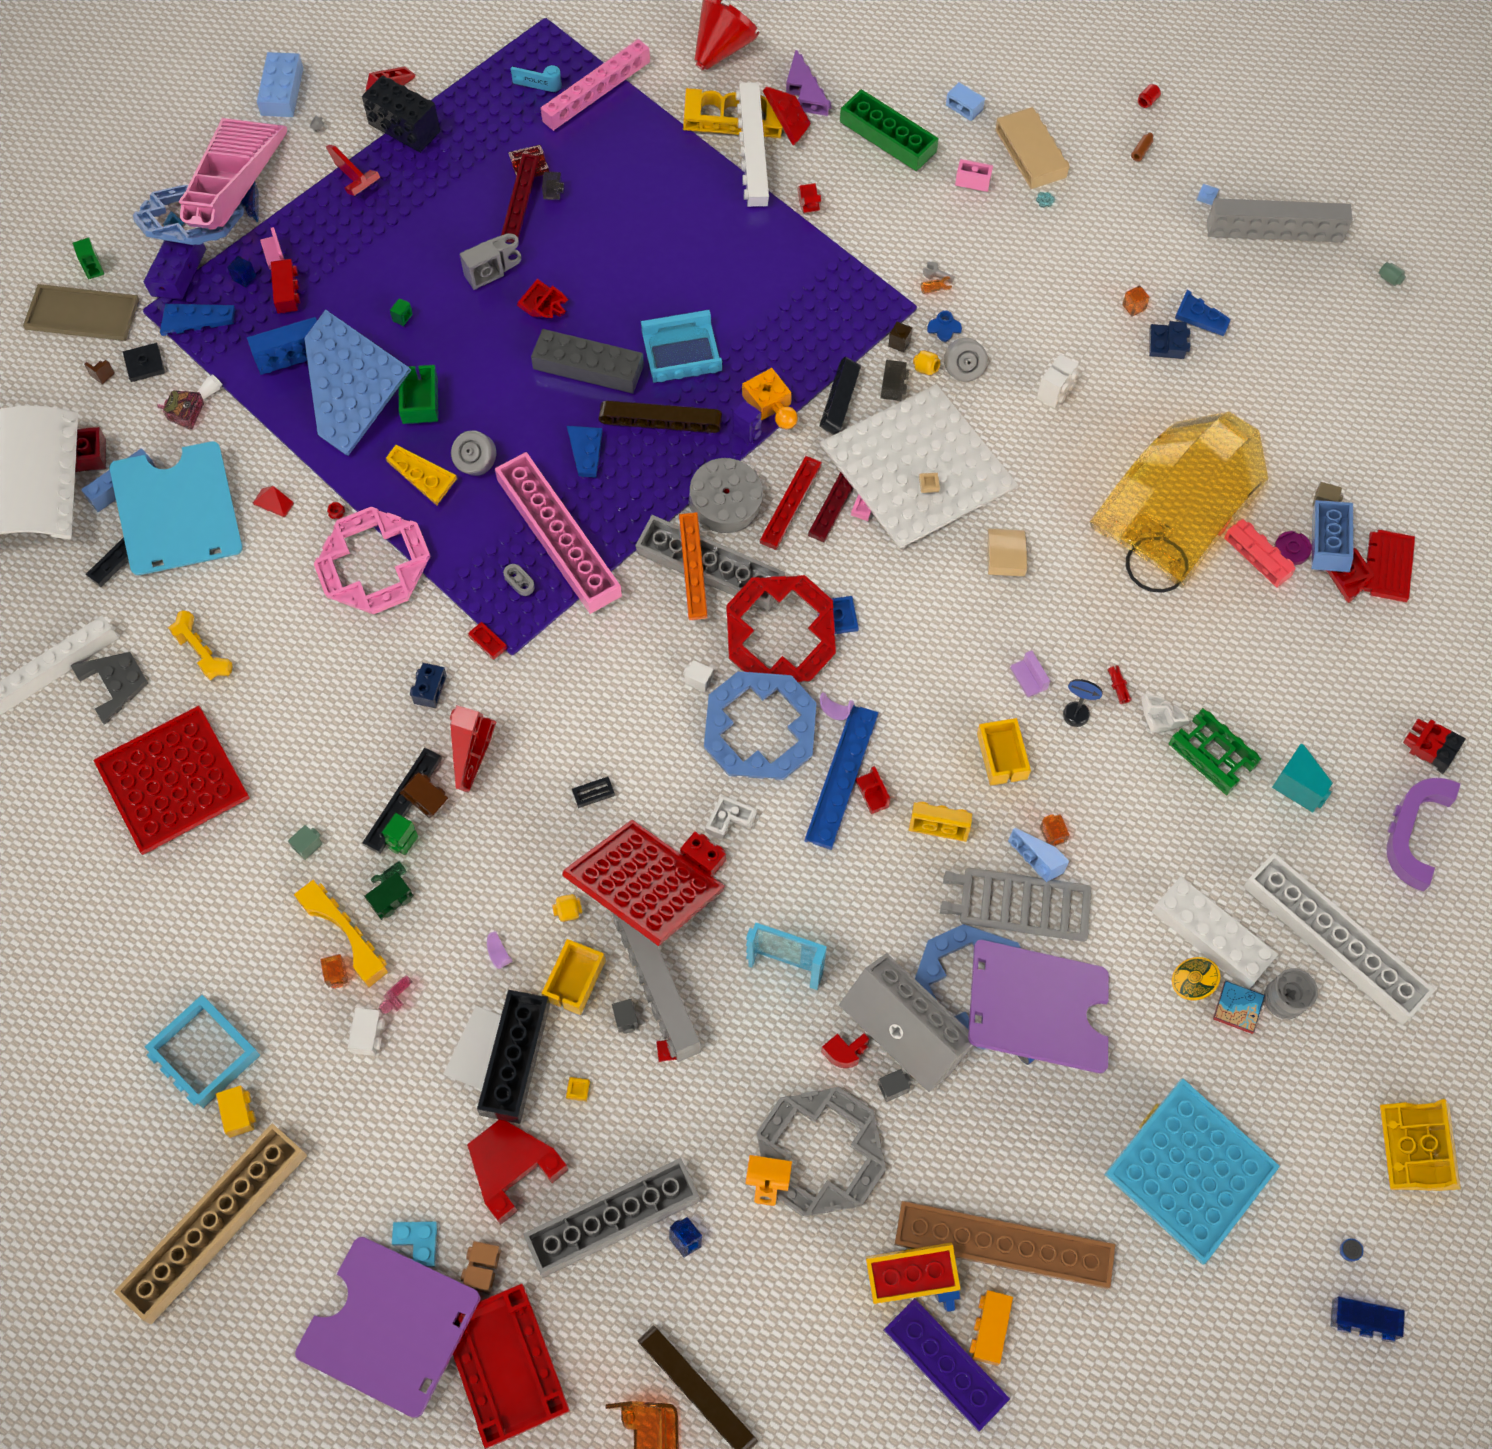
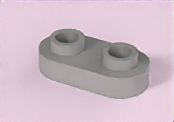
(520, 580)

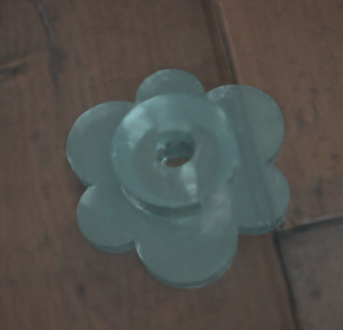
(1045, 199)

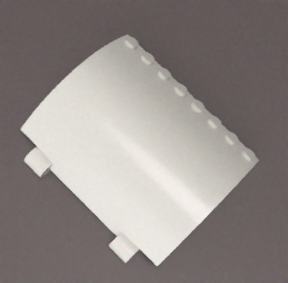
(37, 470)

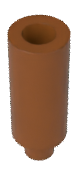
(1142, 147)

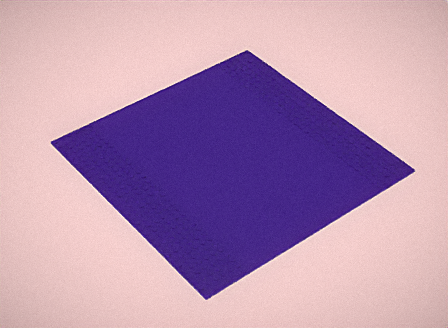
(639, 235)

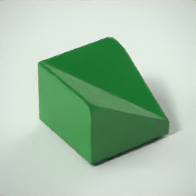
(401, 312)

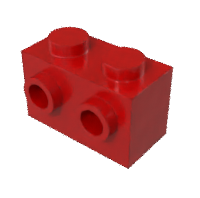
(703, 853)

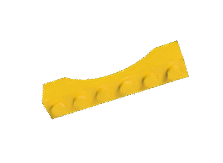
(365, 962)

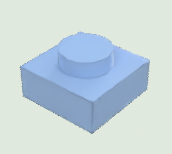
(1207, 194)

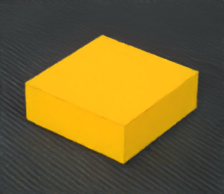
(578, 1089)

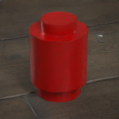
(1149, 95)

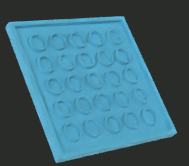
(1192, 1171)

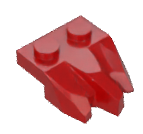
(542, 301)

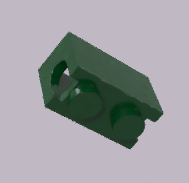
(389, 896)

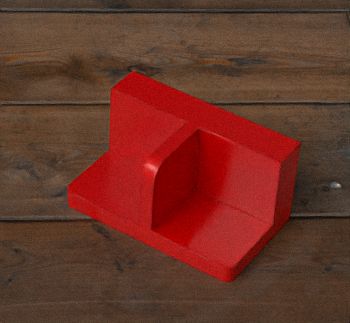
(873, 791)

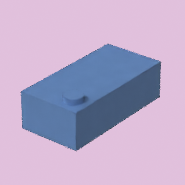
(1332, 536)

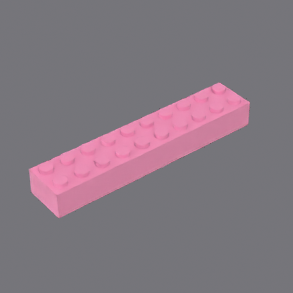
(558, 533)

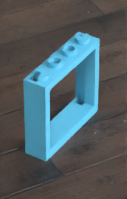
(225, 1077)

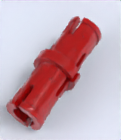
(1119, 684)

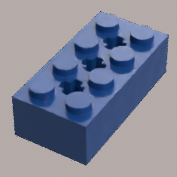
(281, 346)

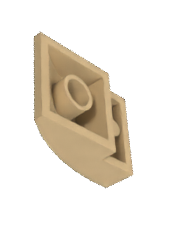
(1006, 552)

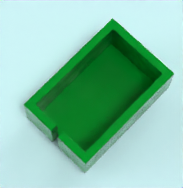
(419, 396)

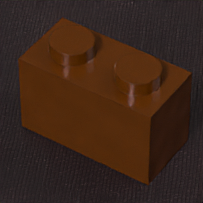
(424, 794)

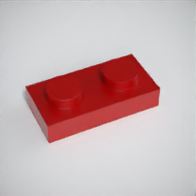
(487, 640)

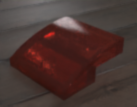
(515, 158)

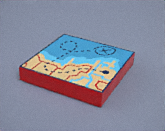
(1238, 1007)

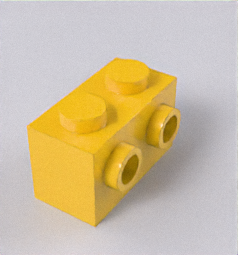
(236, 1111)

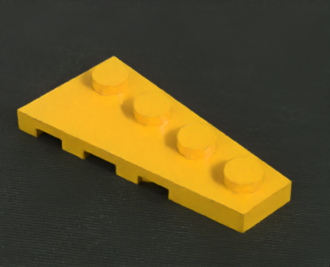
(424, 475)

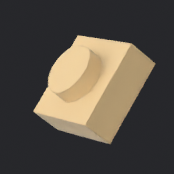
(929, 482)

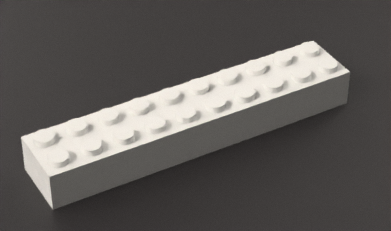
(1339, 939)

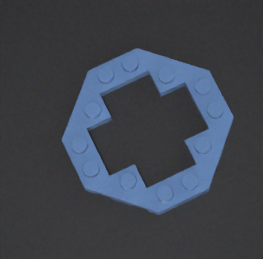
(155, 207)
(757, 765)
(930, 969)

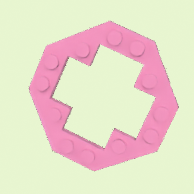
(407, 572)

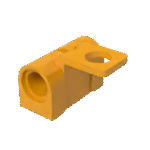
(768, 1177)

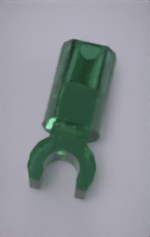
(397, 867)

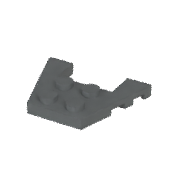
(120, 677)

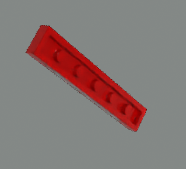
(790, 502)

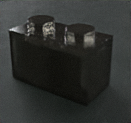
(893, 380)

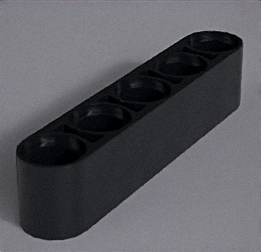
(840, 396)

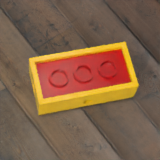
(912, 1273)

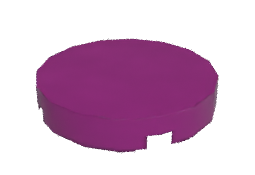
(1294, 546)

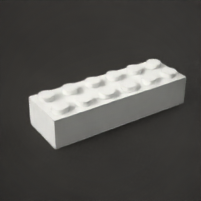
(1214, 933)

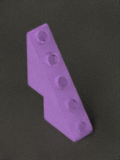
(803, 84)

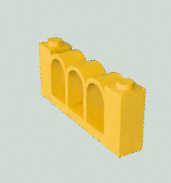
(694, 121)

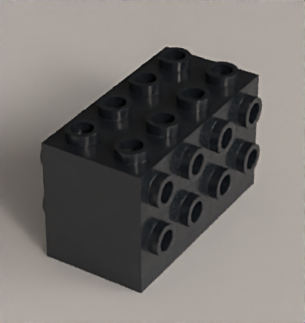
(401, 113)

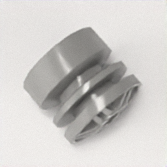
(1300, 989)

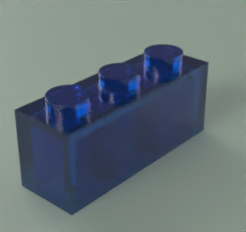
(1367, 1319)

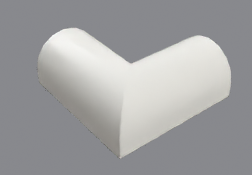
(727, 811)

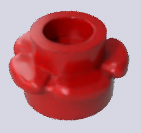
(335, 506)

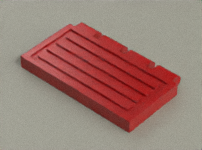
(1391, 563)

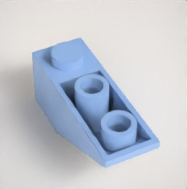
(1042, 856)

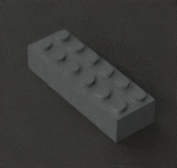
(587, 361)

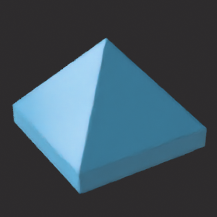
(172, 219)

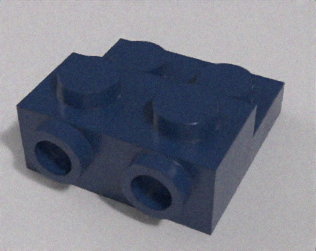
(1169, 340)

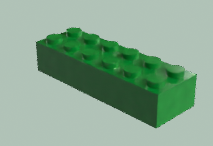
(888, 130)

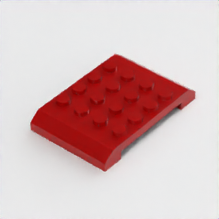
(507, 1368)

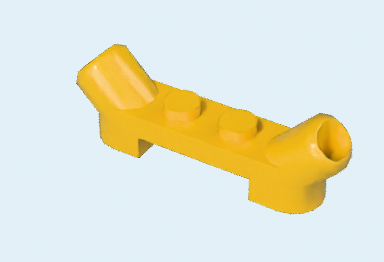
(182, 632)

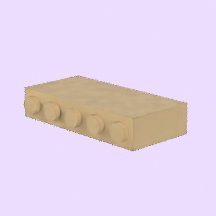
(1032, 148)

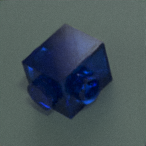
(685, 1236)

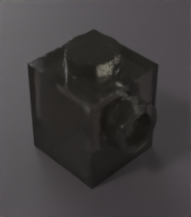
(552, 185)

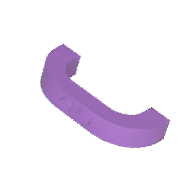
(1398, 853)

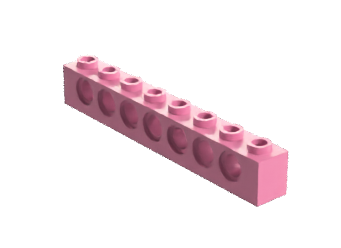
(595, 84)

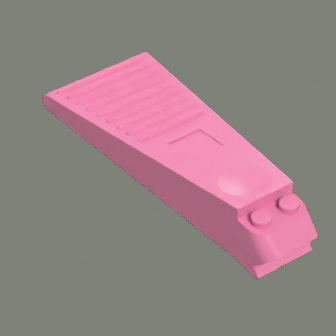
(228, 171)

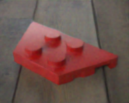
(788, 112)
(1353, 582)

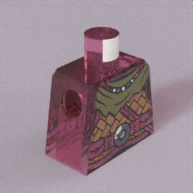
(182, 407)

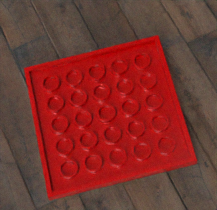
(171, 779)
(643, 881)

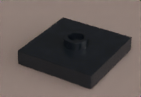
(143, 362)

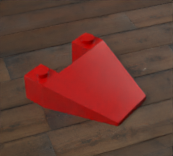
(470, 741)
(503, 1158)

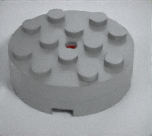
(725, 495)

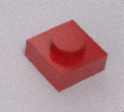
(663, 1052)

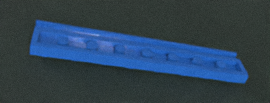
(841, 777)

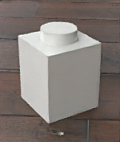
(698, 675)

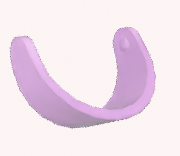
(833, 709)
(497, 951)

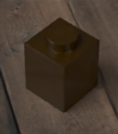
(900, 337)

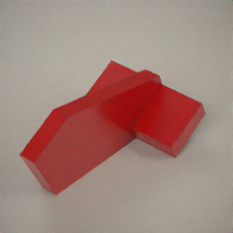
(360, 180)

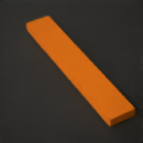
(693, 566)

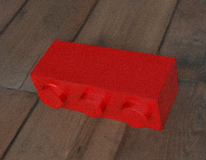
(285, 286)

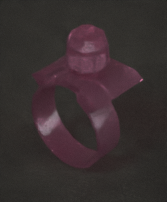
(392, 1000)

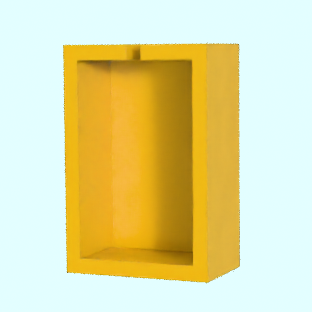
(1003, 751)
(574, 976)

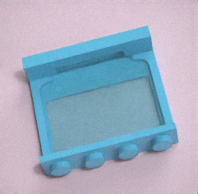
(681, 346)
(786, 949)

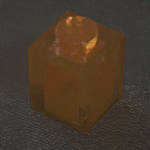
(1135, 301)
(1054, 830)
(334, 971)

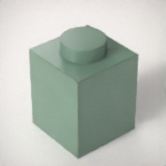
(305, 841)

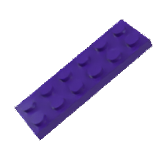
(946, 1365)

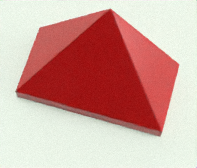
(273, 501)

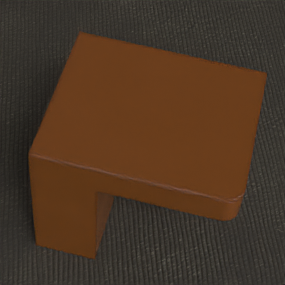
(101, 371)

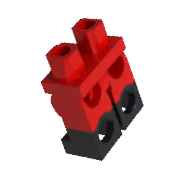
(1434, 744)

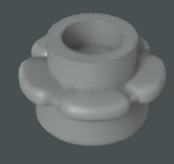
(317, 123)

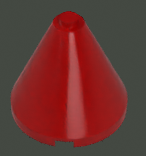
(721, 33)

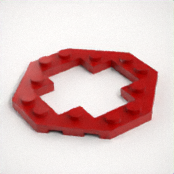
(778, 588)

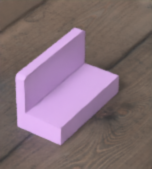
(1030, 675)

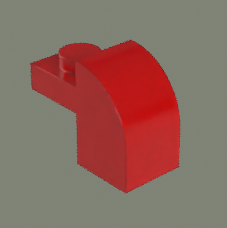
(809, 198)
(843, 1055)

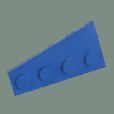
(193, 316)

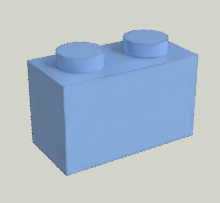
(965, 101)

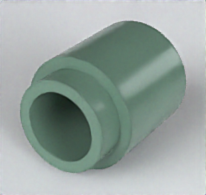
(1392, 274)

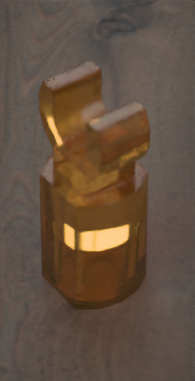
(935, 285)

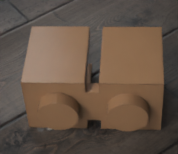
(485, 1256)

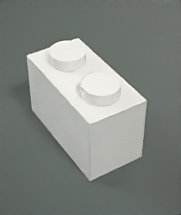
(365, 1031)

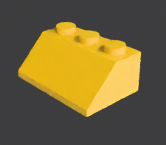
(940, 821)

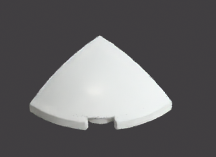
(1162, 715)

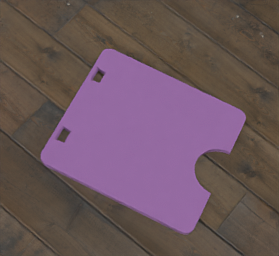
(1037, 1006)
(391, 1327)

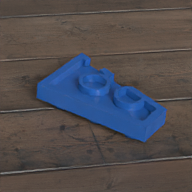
(1202, 316)
(586, 449)

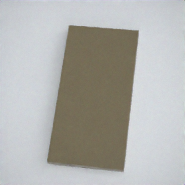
(81, 312)

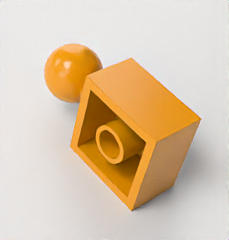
(770, 396)

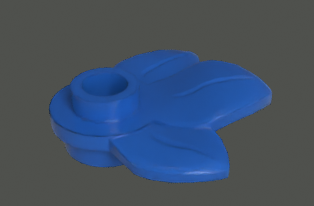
(946, 327)

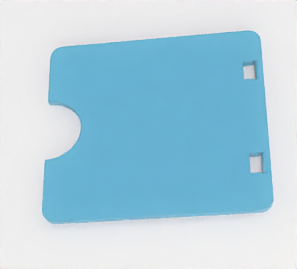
(175, 510)

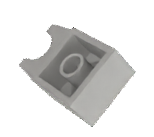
(489, 260)

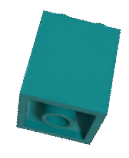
(1304, 780)

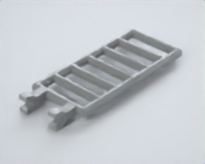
(1023, 927)

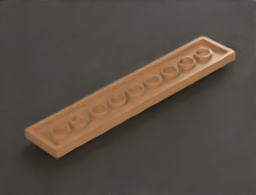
(1007, 1244)

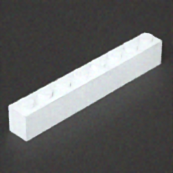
(753, 144)
(55, 662)

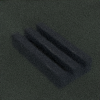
(594, 799)

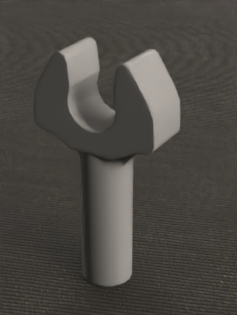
(936, 272)

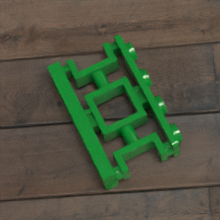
(1206, 762)

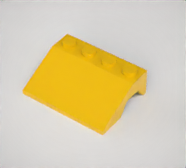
(1420, 1146)

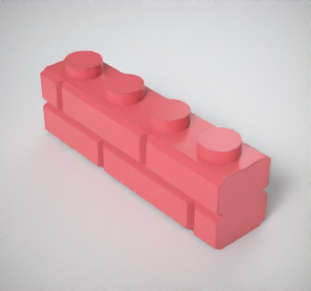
(1260, 552)

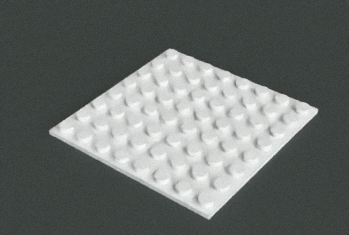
(911, 438)

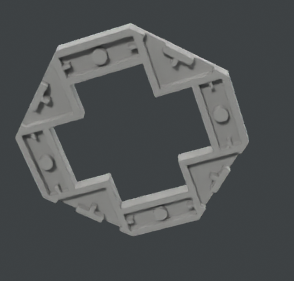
(866, 1143)

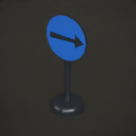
(1076, 712)

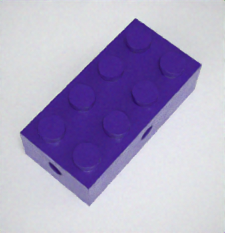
(173, 269)

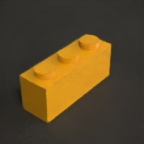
(991, 1327)

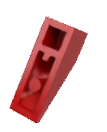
(400, 75)

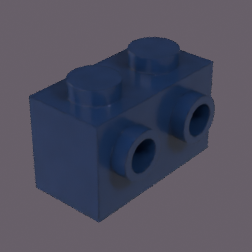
(428, 685)

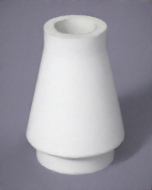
(209, 386)

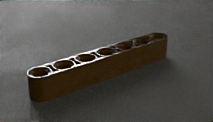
(660, 416)
(697, 1390)

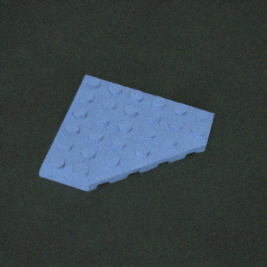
(348, 380)

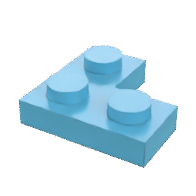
(421, 1236)

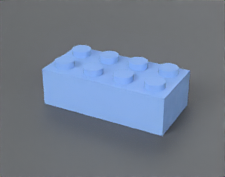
(280, 84)

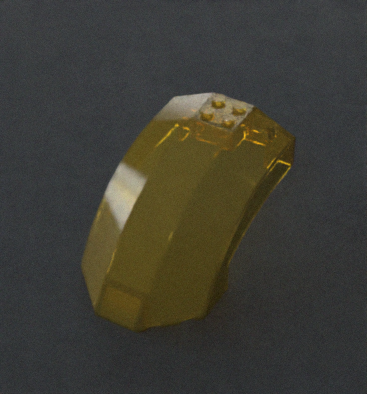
(1185, 492)

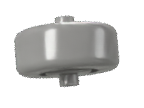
(965, 359)
(473, 453)

